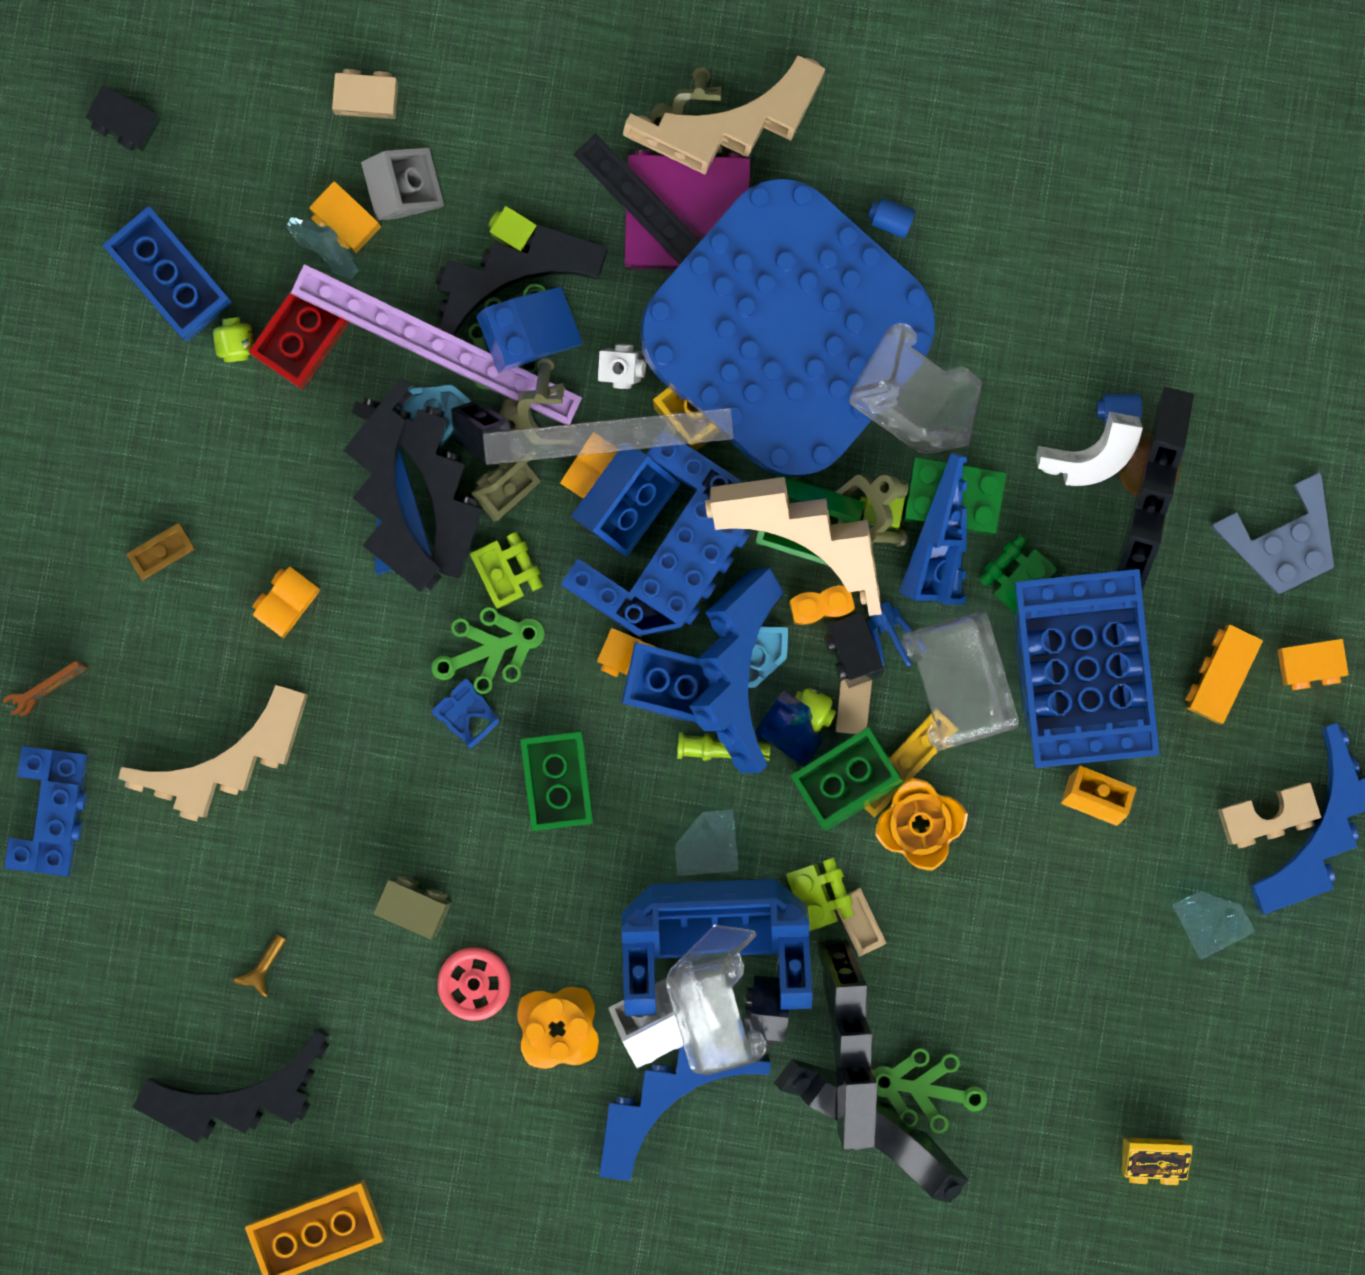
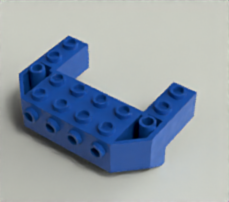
(683, 564)
(675, 916)

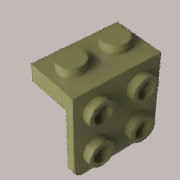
(504, 487)

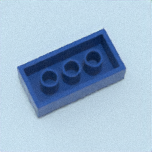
(167, 274)

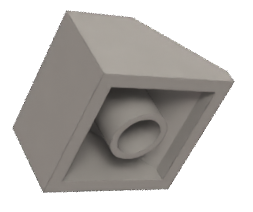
(402, 183)

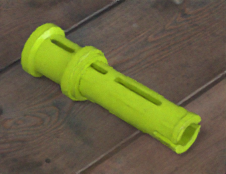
(708, 747)

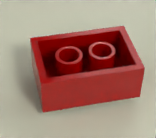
(298, 340)

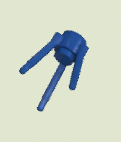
(886, 622)

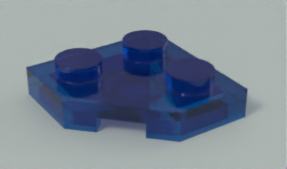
(790, 728)

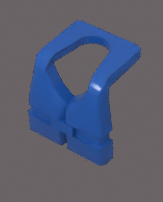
(459, 708)

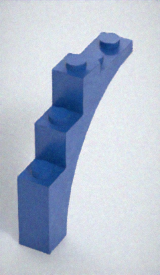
(727, 664)
(1305, 872)
(630, 1122)

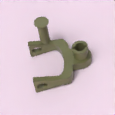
(700, 92)
(519, 412)
(881, 494)

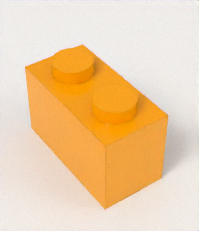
(344, 217)
(1313, 662)
(1098, 795)

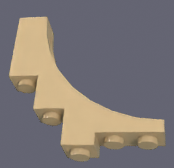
(195, 786)

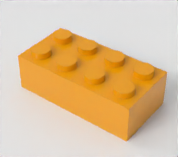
(316, 1231)

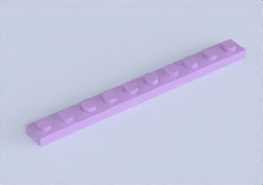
(424, 340)

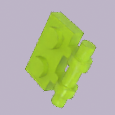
(498, 575)
(810, 888)

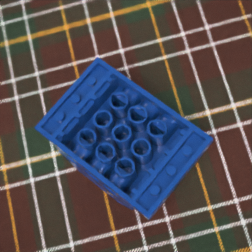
(1085, 668)

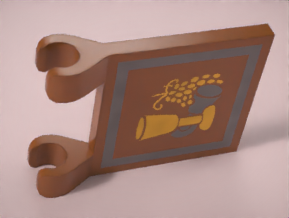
(44, 688)

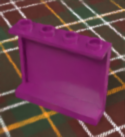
(690, 195)

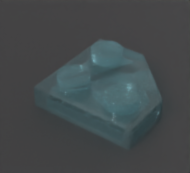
(708, 845)
(1211, 922)

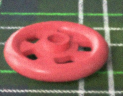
(495, 998)

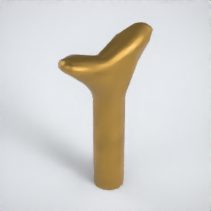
(257, 976)

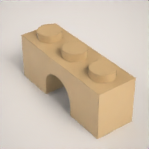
(1296, 809)

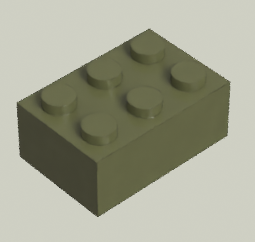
(413, 907)

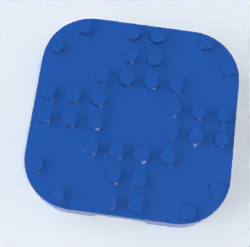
(781, 323)

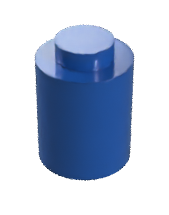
(891, 217)
(1119, 403)

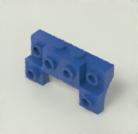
(57, 812)

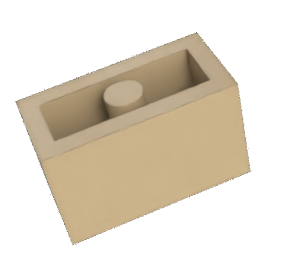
(365, 94)

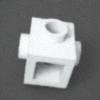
(612, 362)

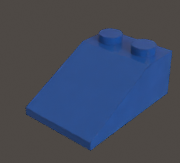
(528, 328)
(664, 682)

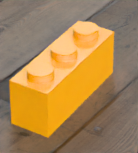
(1223, 673)

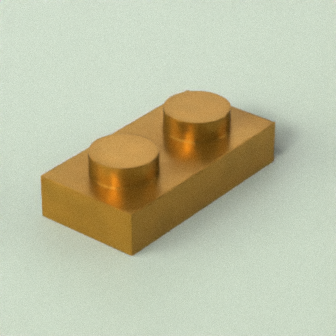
(160, 551)

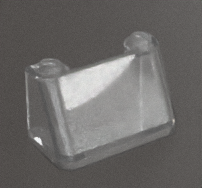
(914, 396)
(962, 680)

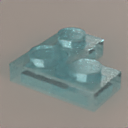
(325, 243)

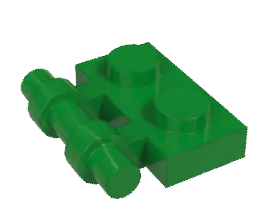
(1032, 567)

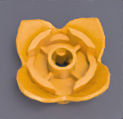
(945, 819)
(572, 1007)

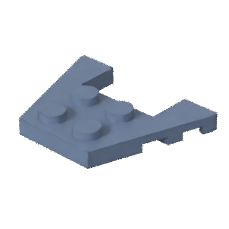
(1292, 551)

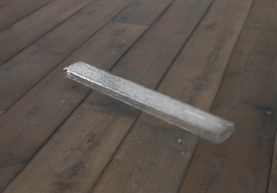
(608, 436)

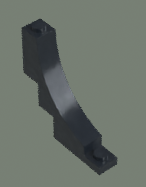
(377, 450)
(1157, 482)
(852, 1044)
(905, 1146)

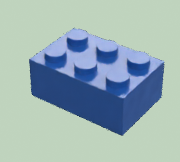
(625, 500)

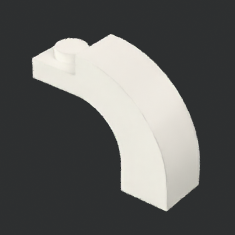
(1101, 459)

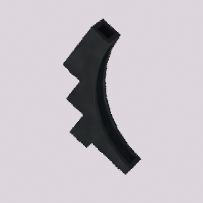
(548, 254)
(455, 518)
(193, 1112)

